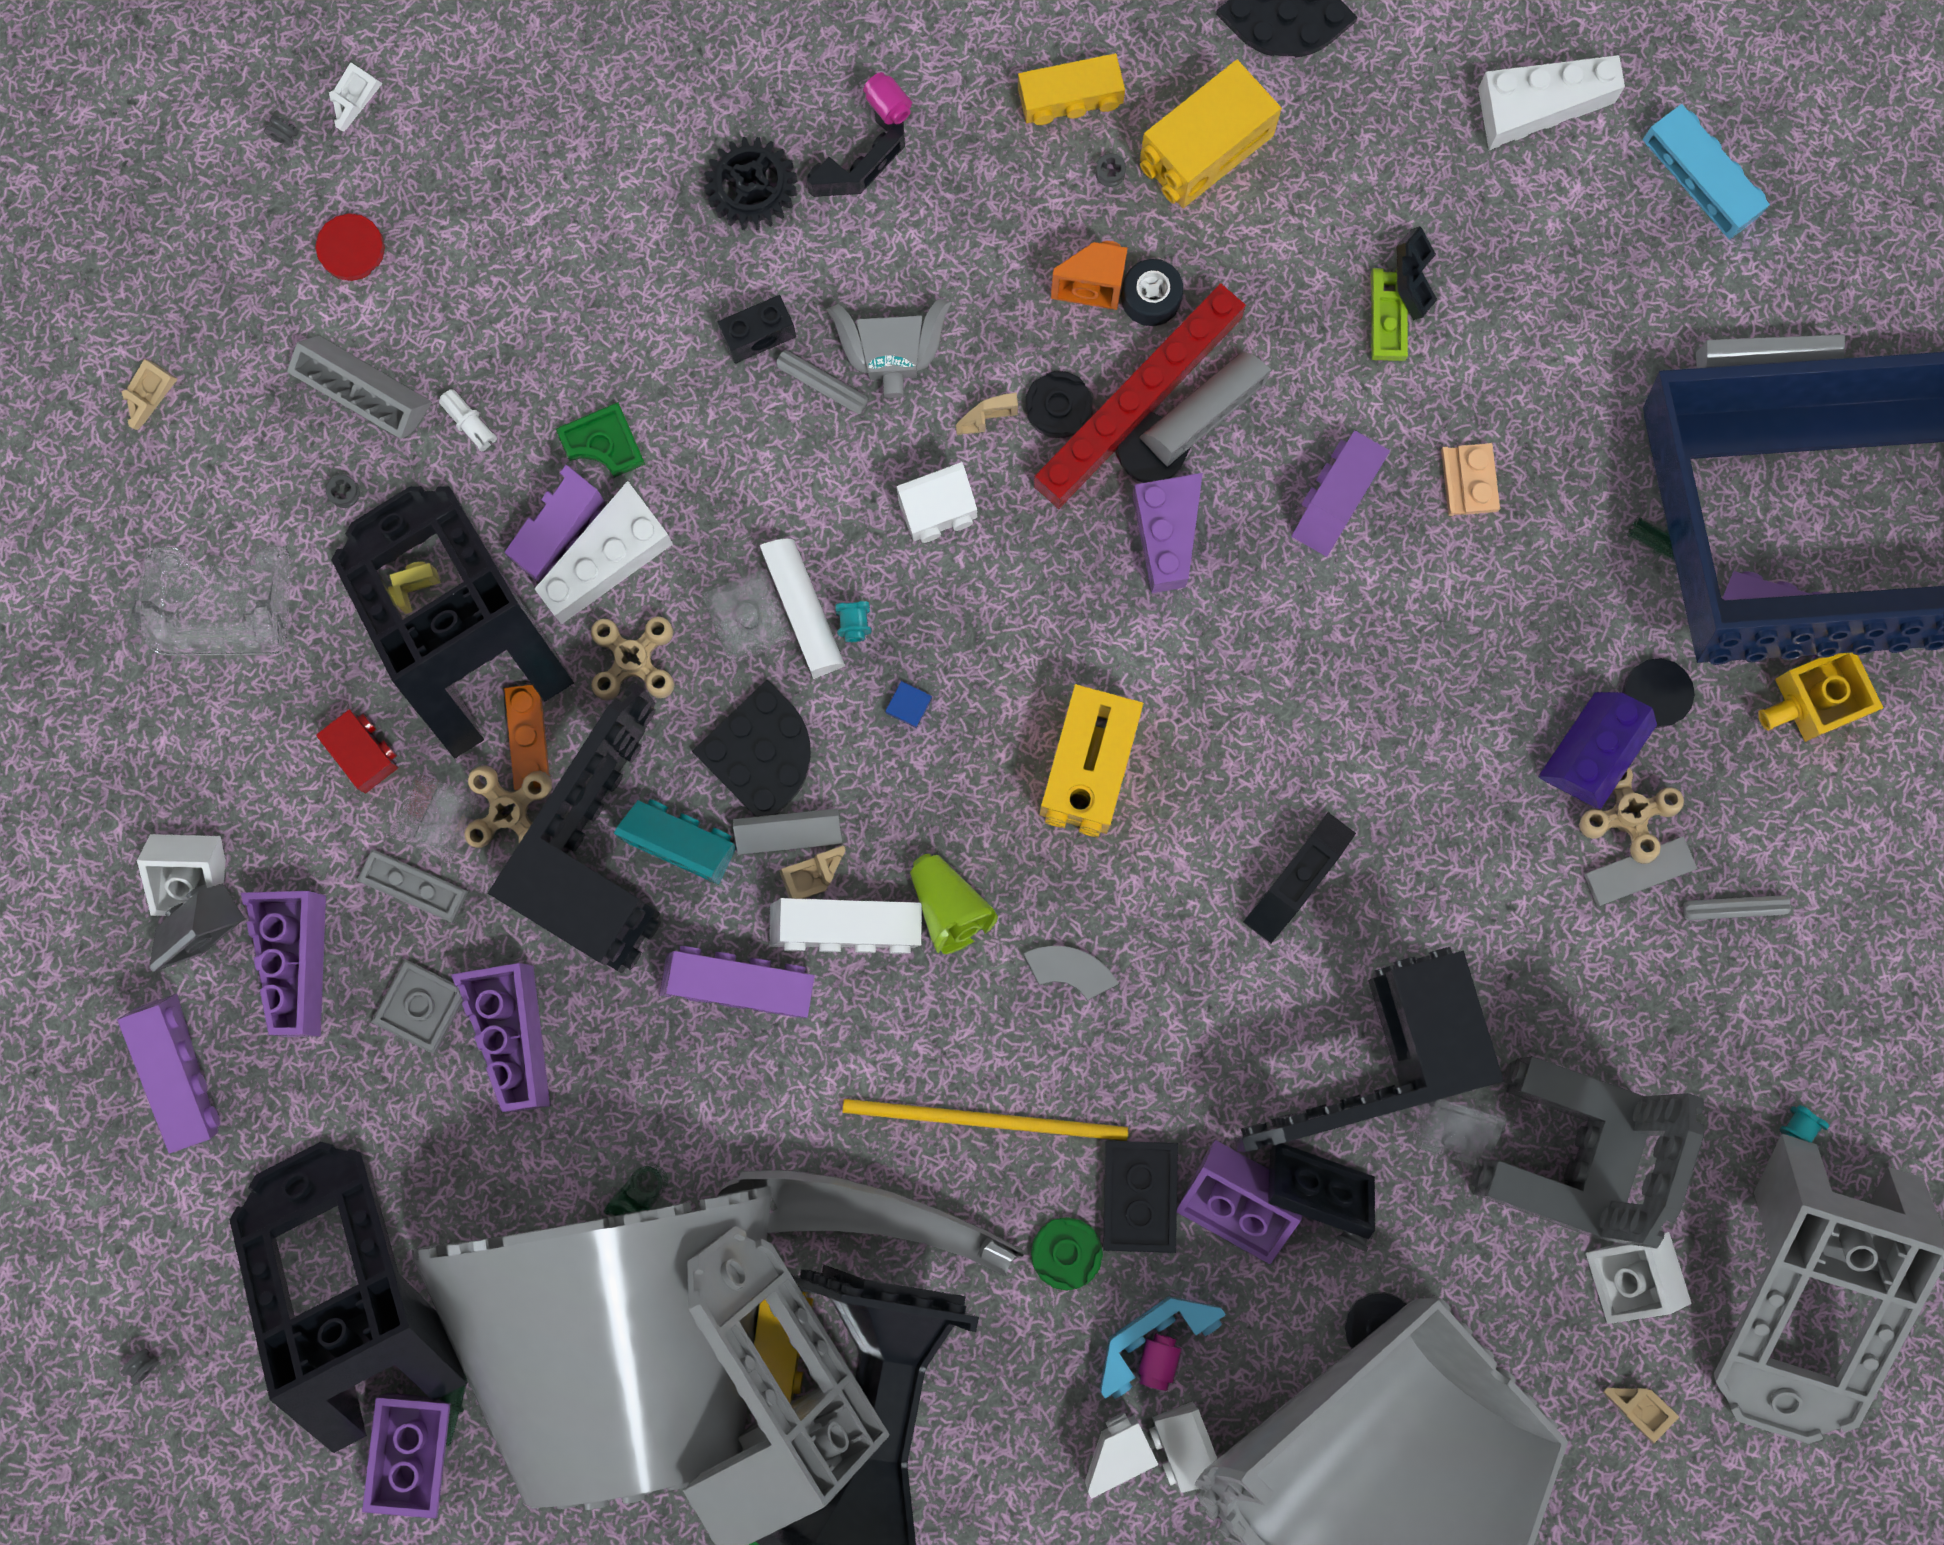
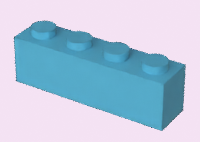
(1706, 171)

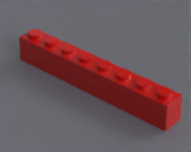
(1139, 396)

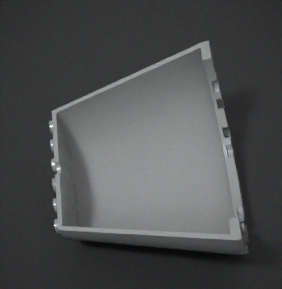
(592, 1349)
(1394, 1448)

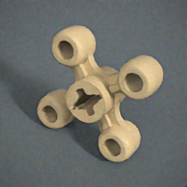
(623, 668)
(499, 799)
(1628, 823)

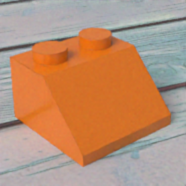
(1091, 276)

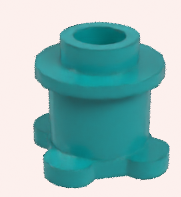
(853, 621)
(1803, 1124)

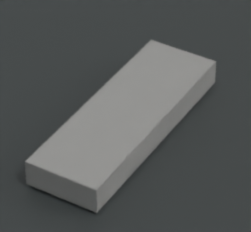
(787, 831)
(1630, 876)
(412, 886)

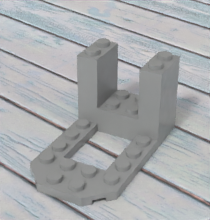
(1873, 1248)
(795, 1450)

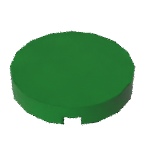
(1060, 1239)

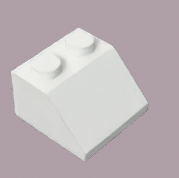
(937, 503)
(177, 865)
(1638, 1280)
(1185, 1444)
(1119, 1455)

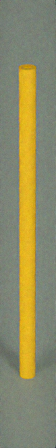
(985, 1119)

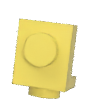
(415, 577)

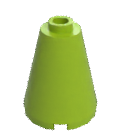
(949, 904)

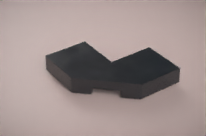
(1413, 256)

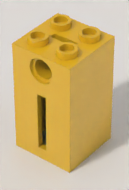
(1209, 134)
(1090, 760)

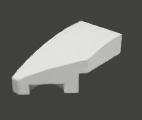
(352, 95)

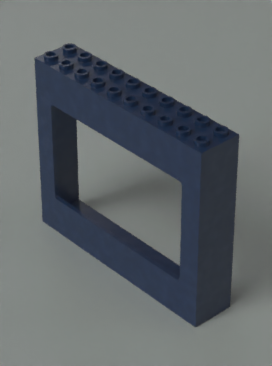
(1787, 411)

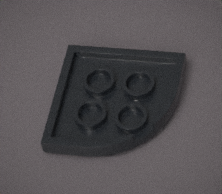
(1287, 25)
(760, 751)

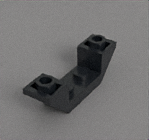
(833, 180)
(1299, 878)

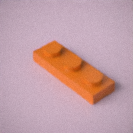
(526, 733)

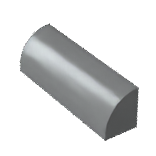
(1769, 350)
(358, 386)
(1206, 407)

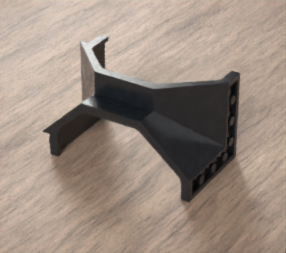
(896, 1340)

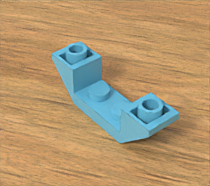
(1197, 1315)

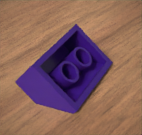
(1600, 747)

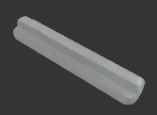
(822, 381)
(1736, 907)

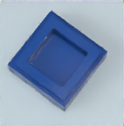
(908, 704)

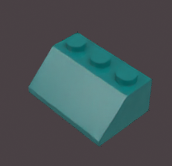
(677, 840)

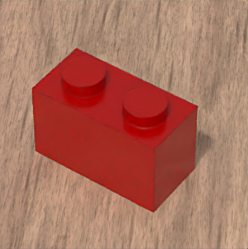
(358, 751)

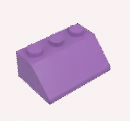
(1232, 1202)
(406, 1456)

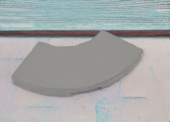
(1070, 967)

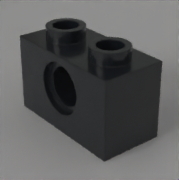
(757, 329)

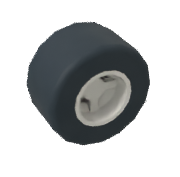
(1150, 280)

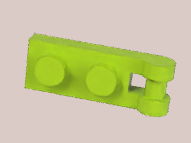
(1388, 319)

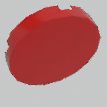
(350, 247)

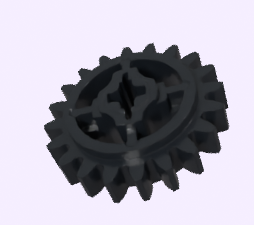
(756, 163)

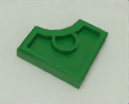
(602, 438)

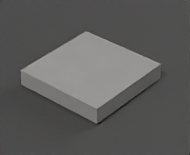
(419, 1006)

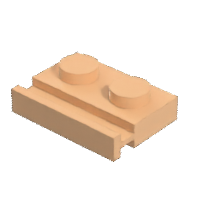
(1470, 479)

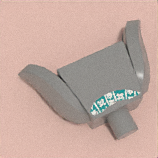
(892, 345)

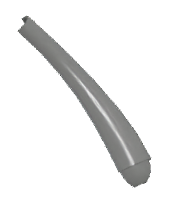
(839, 1204)

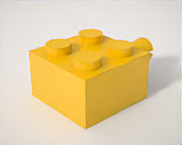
(1823, 696)

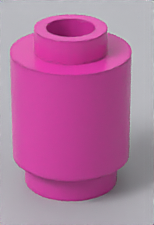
(887, 98)
(1159, 1362)

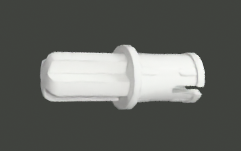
(467, 419)

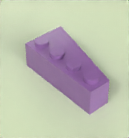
(289, 958)
(737, 983)
(508, 1032)
(170, 1072)

